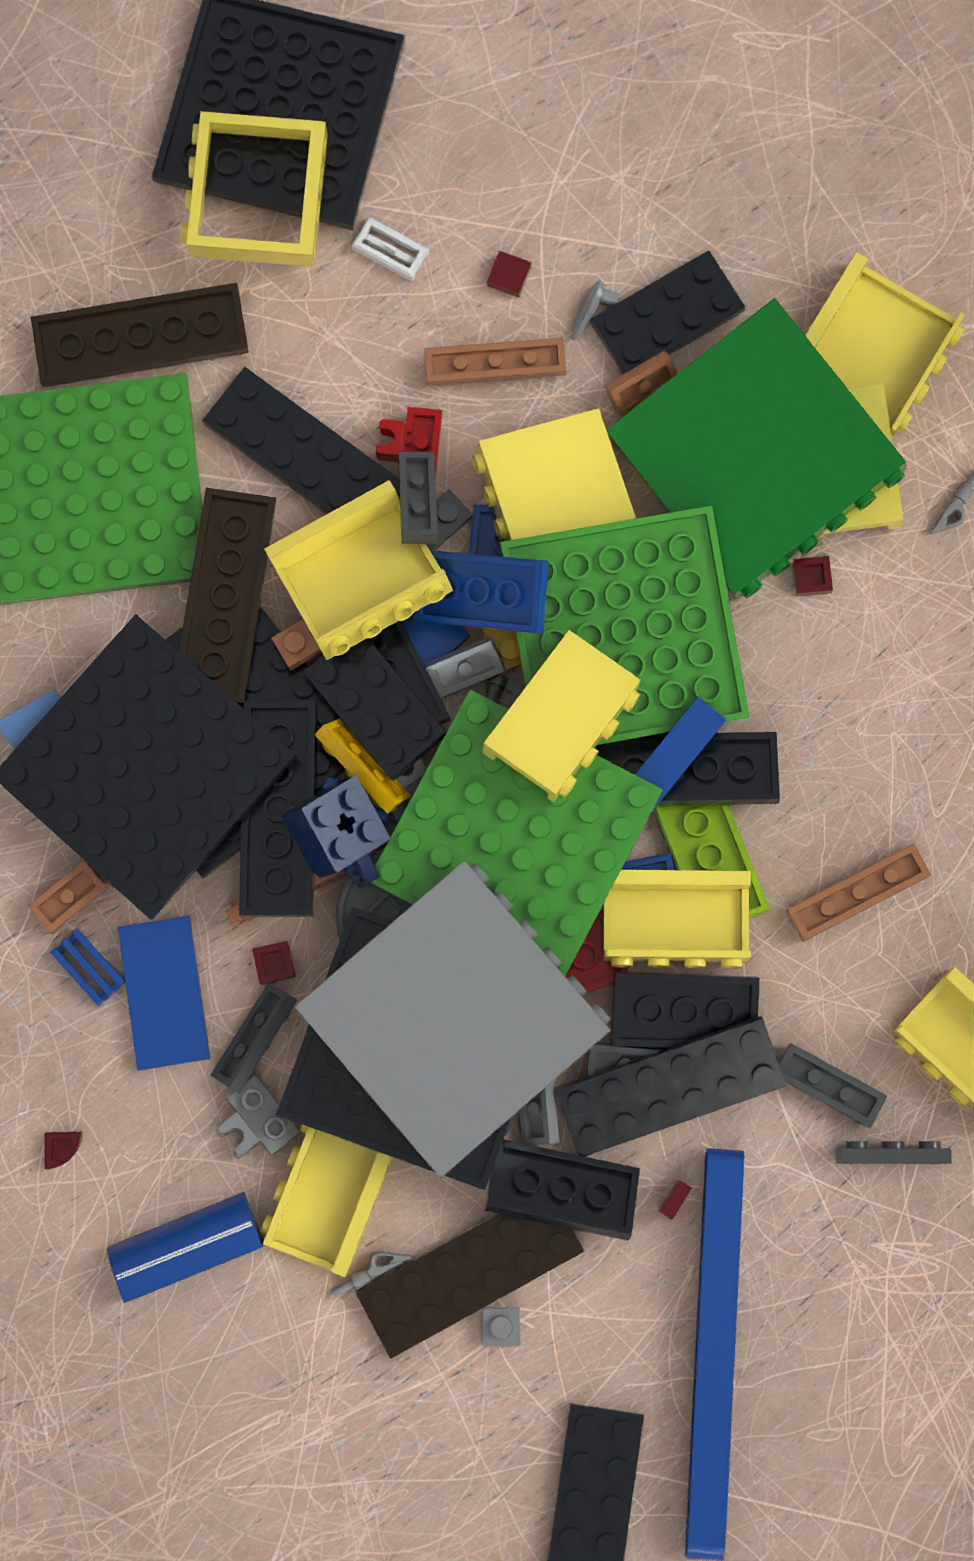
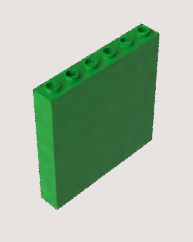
(764, 441)

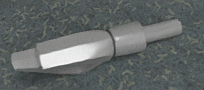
(960, 498)
(373, 1271)

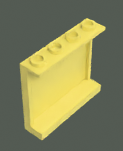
(883, 336)
(552, 477)
(355, 573)

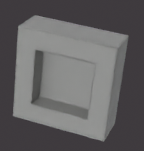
(501, 1326)

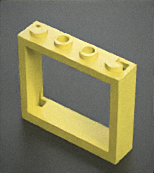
(256, 250)

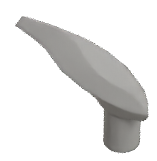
(590, 304)

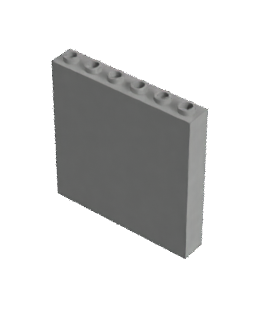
(454, 1017)

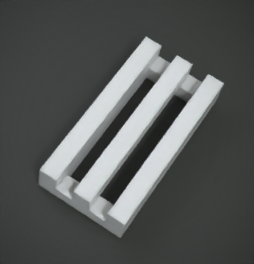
(415, 263)

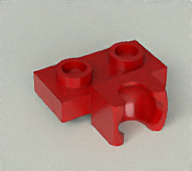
(418, 434)

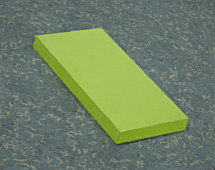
(708, 841)

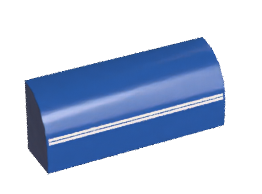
(184, 1247)

